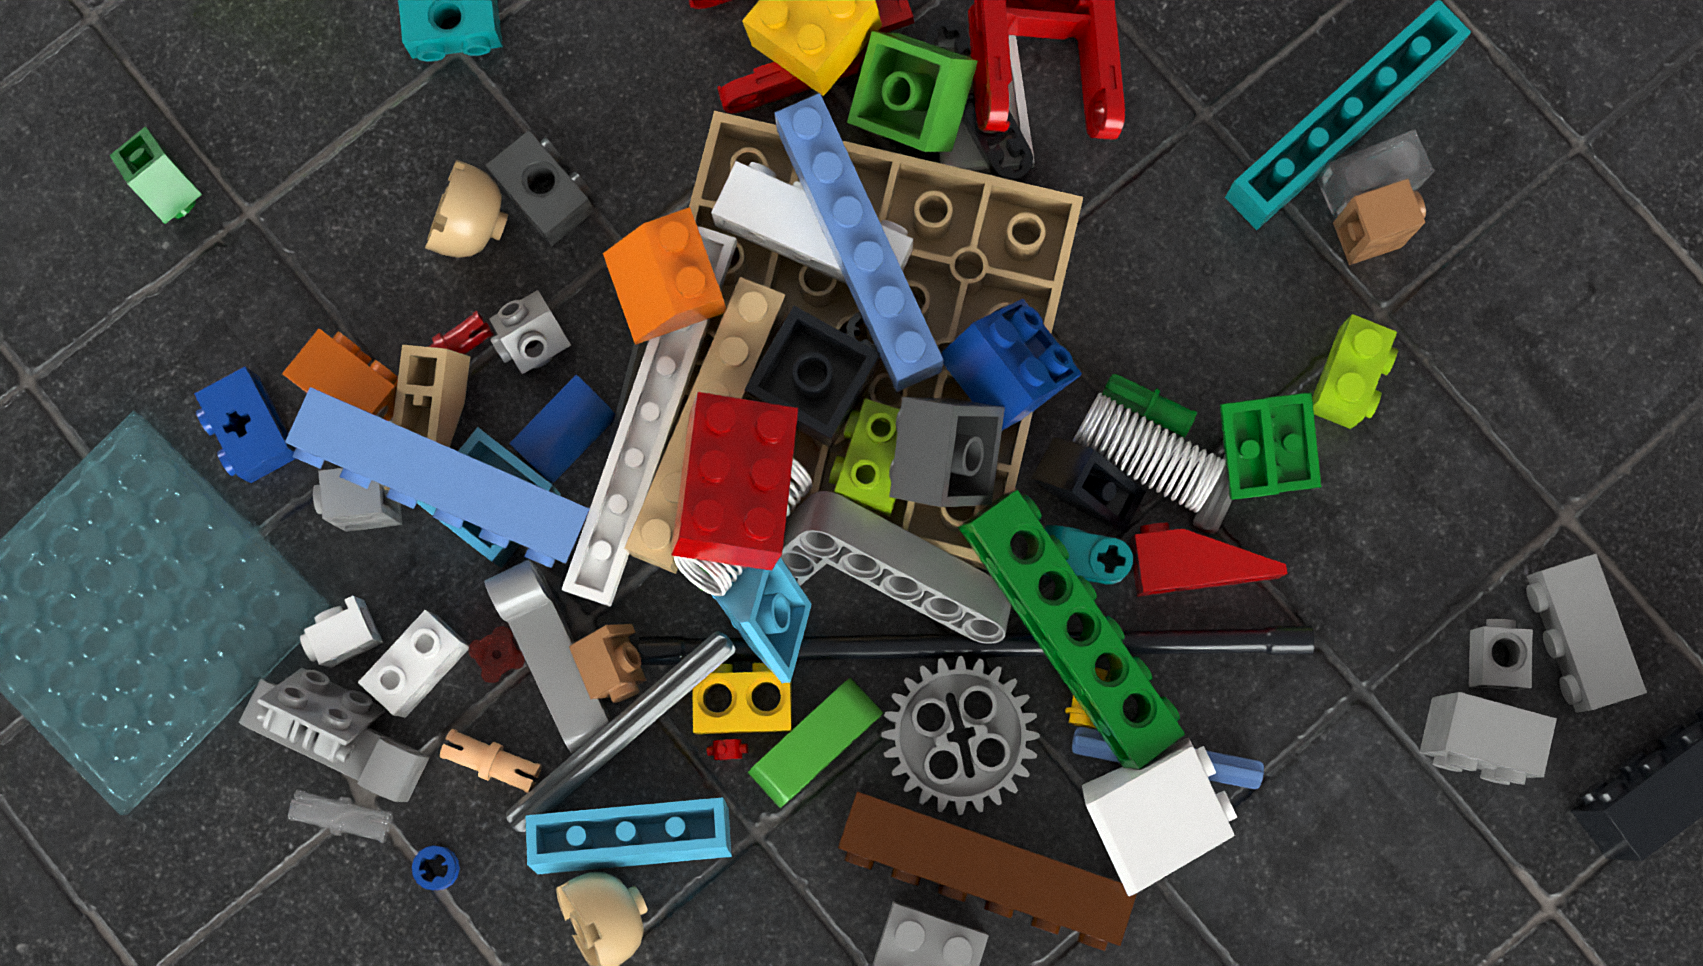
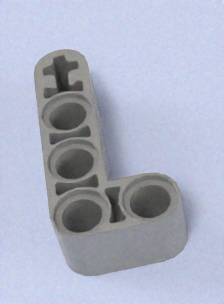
(544, 638)
(376, 761)

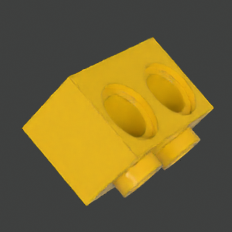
(742, 713)

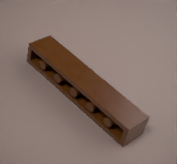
(987, 869)

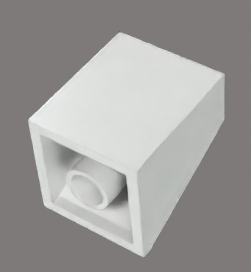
(1159, 814)

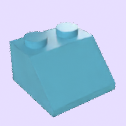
(769, 615)

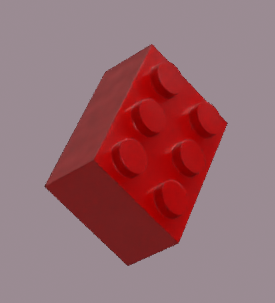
(735, 481)

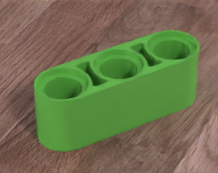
(815, 742)

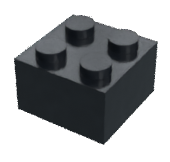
(816, 372)

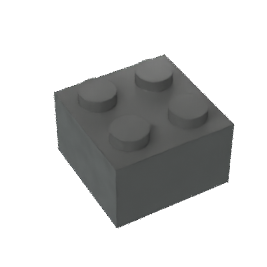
(946, 451)

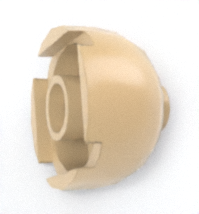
(467, 213)
(603, 917)

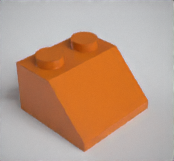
(664, 277)

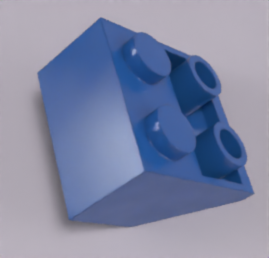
(1010, 361)

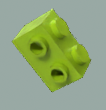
(1353, 371)
(865, 469)

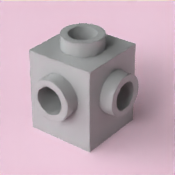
(527, 333)

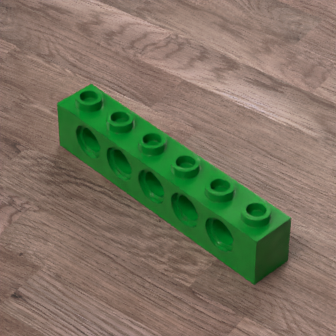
(1156, 720)

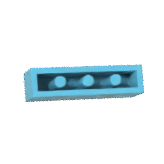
(628, 836)

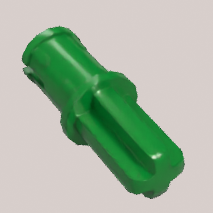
(1150, 404)

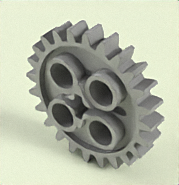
(1003, 724)

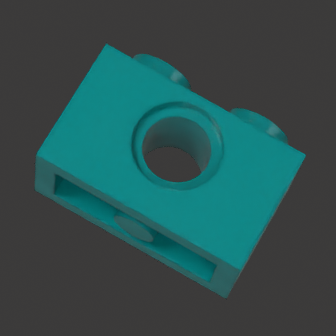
(474, 35)

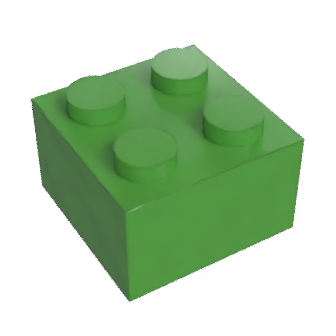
(912, 91)

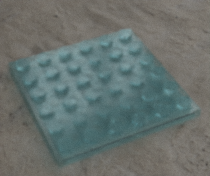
(140, 612)

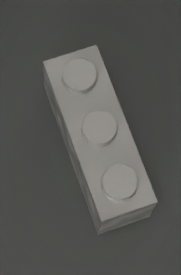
(1585, 634)

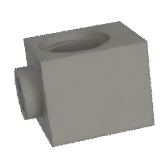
(1483, 669)

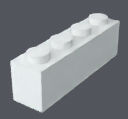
(783, 220)

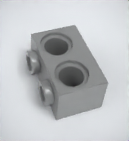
(354, 506)

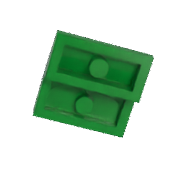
(1270, 445)

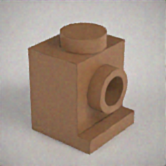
(609, 663)

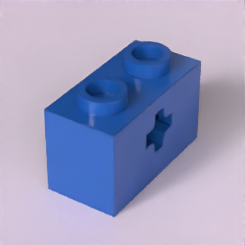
(229, 403)

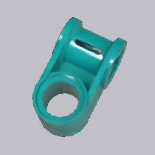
(1084, 550)

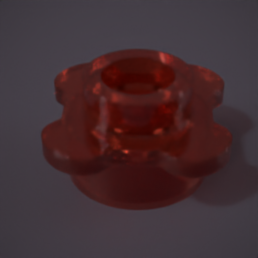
(483, 650)

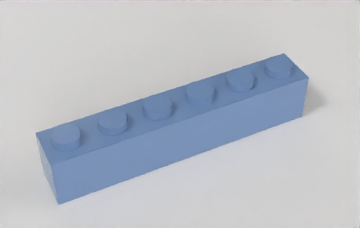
(858, 242)
(437, 476)

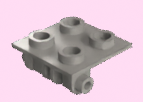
(327, 709)

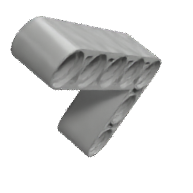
(894, 562)

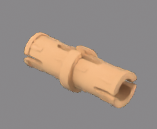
(490, 760)

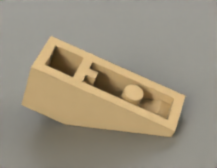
(431, 392)

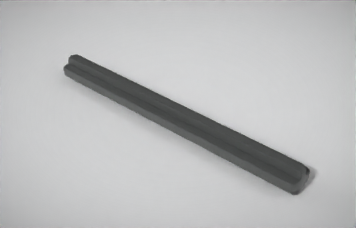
(622, 729)

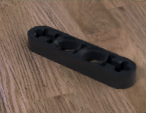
(1016, 145)

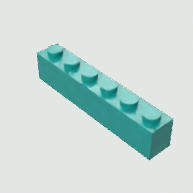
(1347, 114)

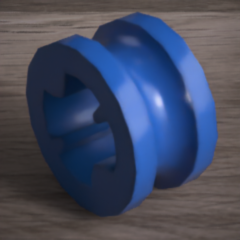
(438, 882)

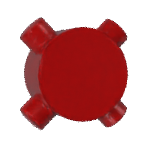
(727, 749)

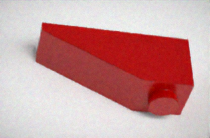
(1189, 561)

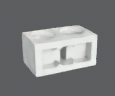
(414, 664)

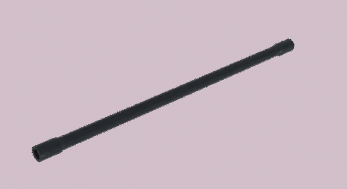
(1269, 640)

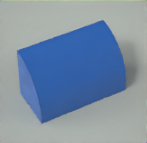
(563, 429)

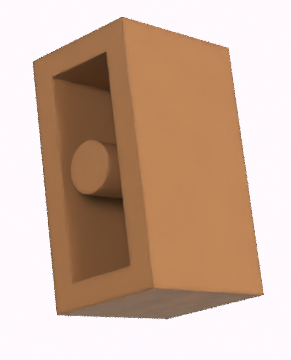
(1380, 221)

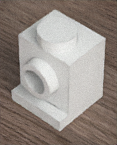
(341, 634)

